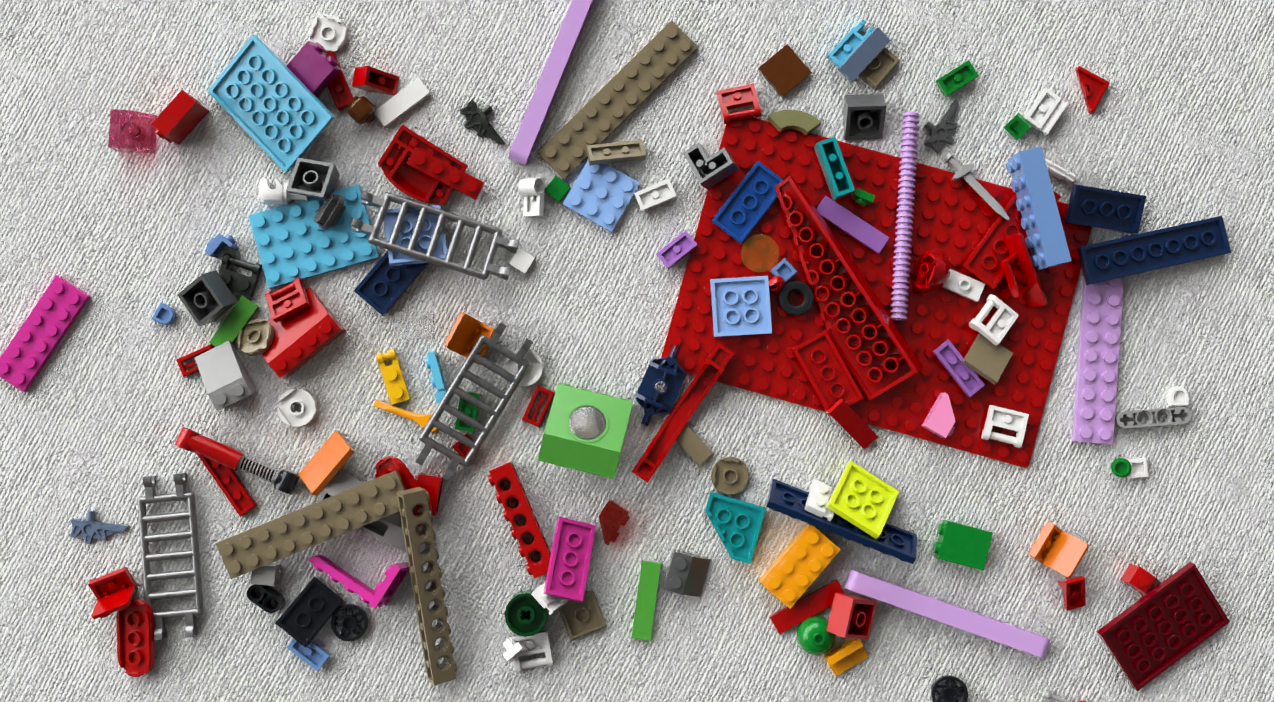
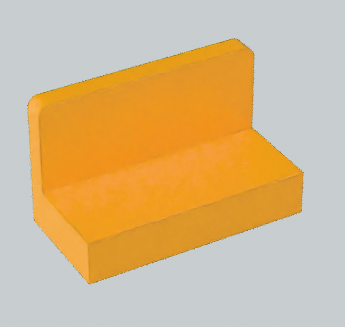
(846, 656)

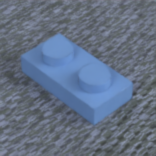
(313, 654)

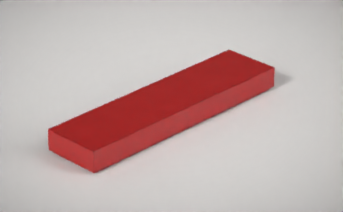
(231, 486)
(806, 607)

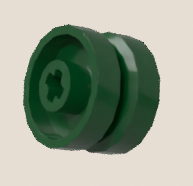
(521, 623)

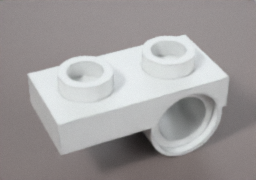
(533, 194)

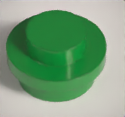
(1121, 467)

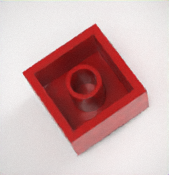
(851, 616)

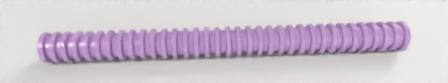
(904, 215)

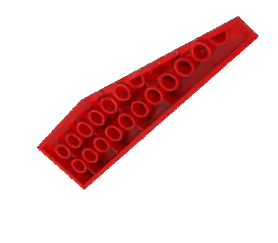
(846, 302)

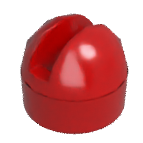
(774, 280)

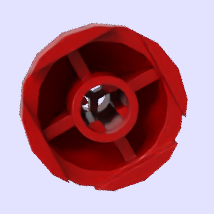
(931, 271)

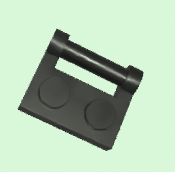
(236, 281)

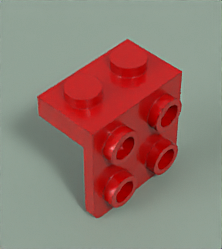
(113, 592)

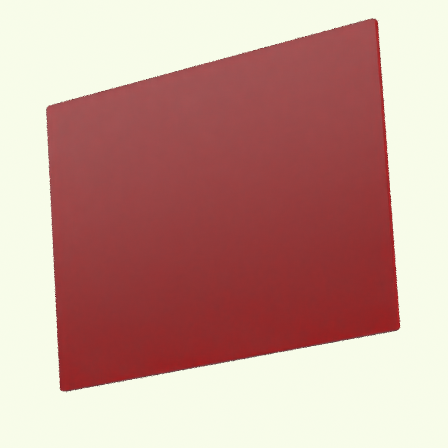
(946, 221)

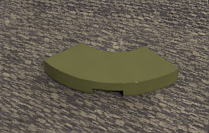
(794, 120)

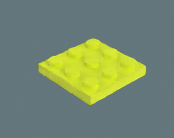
(862, 499)

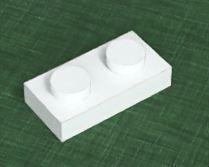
(655, 195)

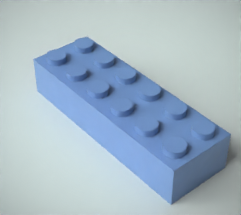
(1038, 208)

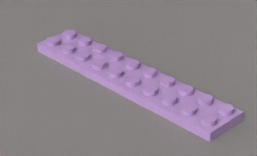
(1098, 361)

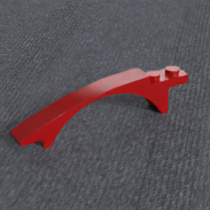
(682, 412)

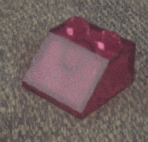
(132, 131)

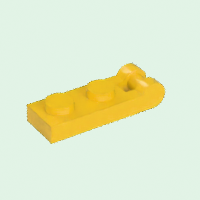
(393, 377)

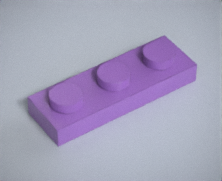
(962, 374)

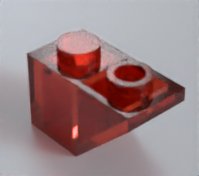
(611, 519)

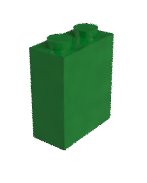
(962, 544)

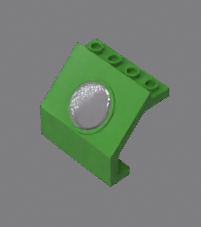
(585, 431)

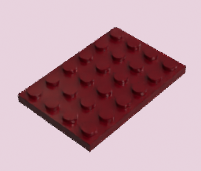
(1163, 626)

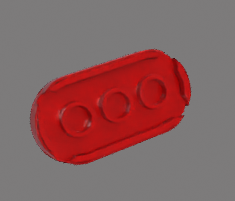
(391, 464)
(136, 638)

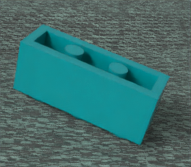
(834, 168)

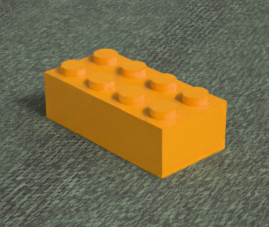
(799, 565)

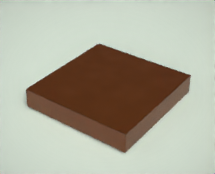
(784, 71)

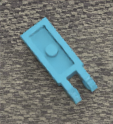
(848, 44)
(438, 378)

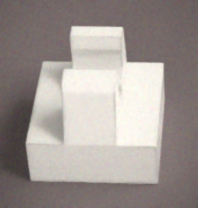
(513, 649)

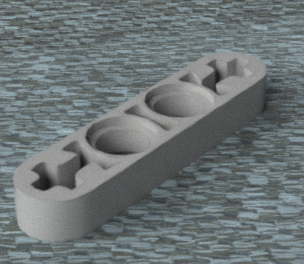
(1152, 419)

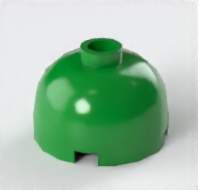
(814, 637)

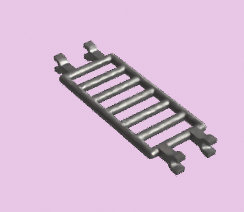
(373, 231)
(454, 389)
(150, 497)

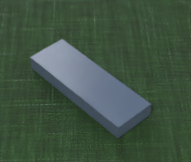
(864, 54)

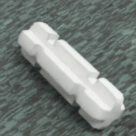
(1060, 172)

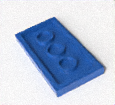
(748, 203)

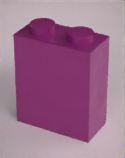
(314, 67)

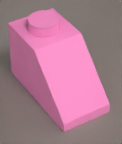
(941, 417)

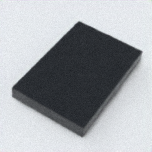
(309, 612)

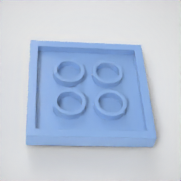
(601, 194)
(405, 234)
(741, 306)

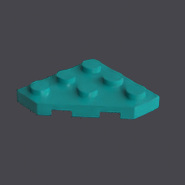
(736, 524)

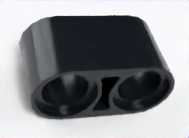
(265, 600)

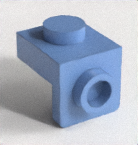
(218, 244)

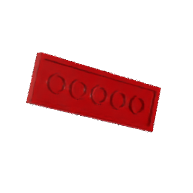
(992, 249)

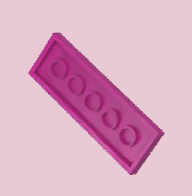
(41, 333)

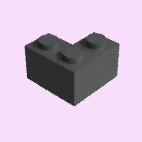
(711, 168)

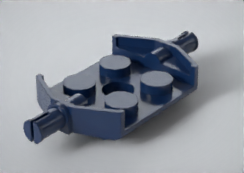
(665, 370)

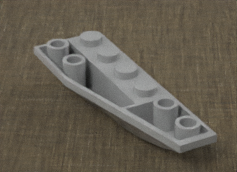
(386, 529)

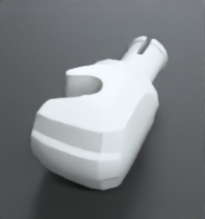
(278, 196)

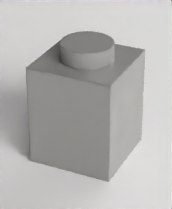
(267, 575)

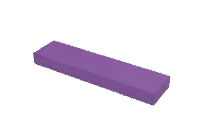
(852, 225)

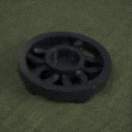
(349, 622)
(949, 693)

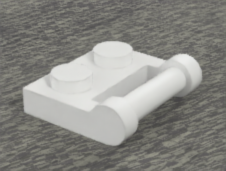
(998, 324)
(1008, 420)
(535, 644)

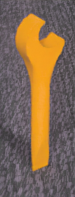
(418, 418)

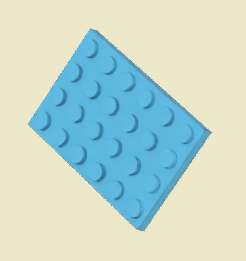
(271, 103)
(296, 245)

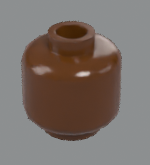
(361, 110)

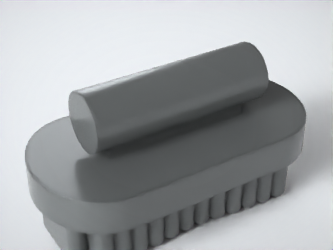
(330, 211)

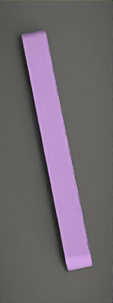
(550, 81)
(947, 613)

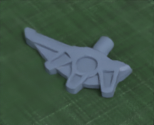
(93, 529)

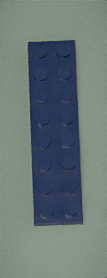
(1153, 250)
(891, 541)

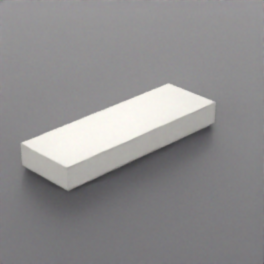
(402, 102)

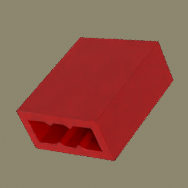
(179, 118)

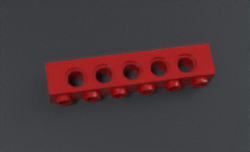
(508, 472)

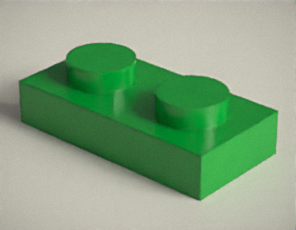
(957, 78)
(468, 409)

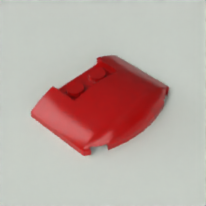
(410, 180)

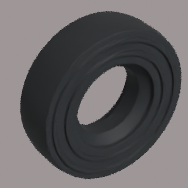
(807, 302)

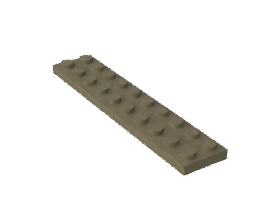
(618, 99)
(311, 525)

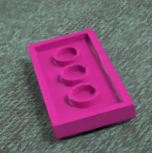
(569, 559)

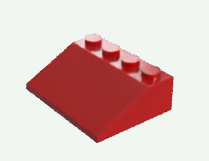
(301, 336)

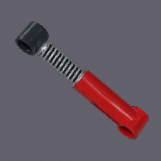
(235, 459)

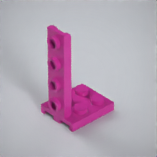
(384, 590)

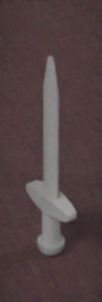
(964, 172)

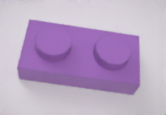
(677, 250)

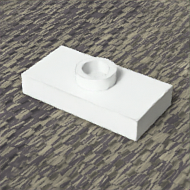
(964, 285)

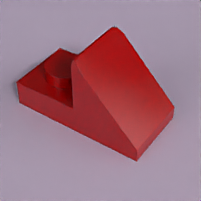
(1073, 592)

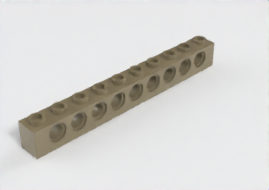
(446, 669)

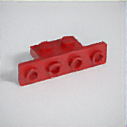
(1021, 272)

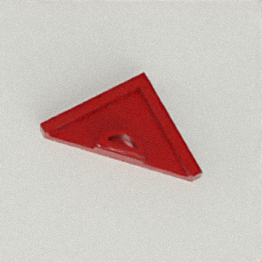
(1092, 87)

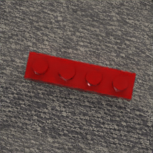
(445, 173)

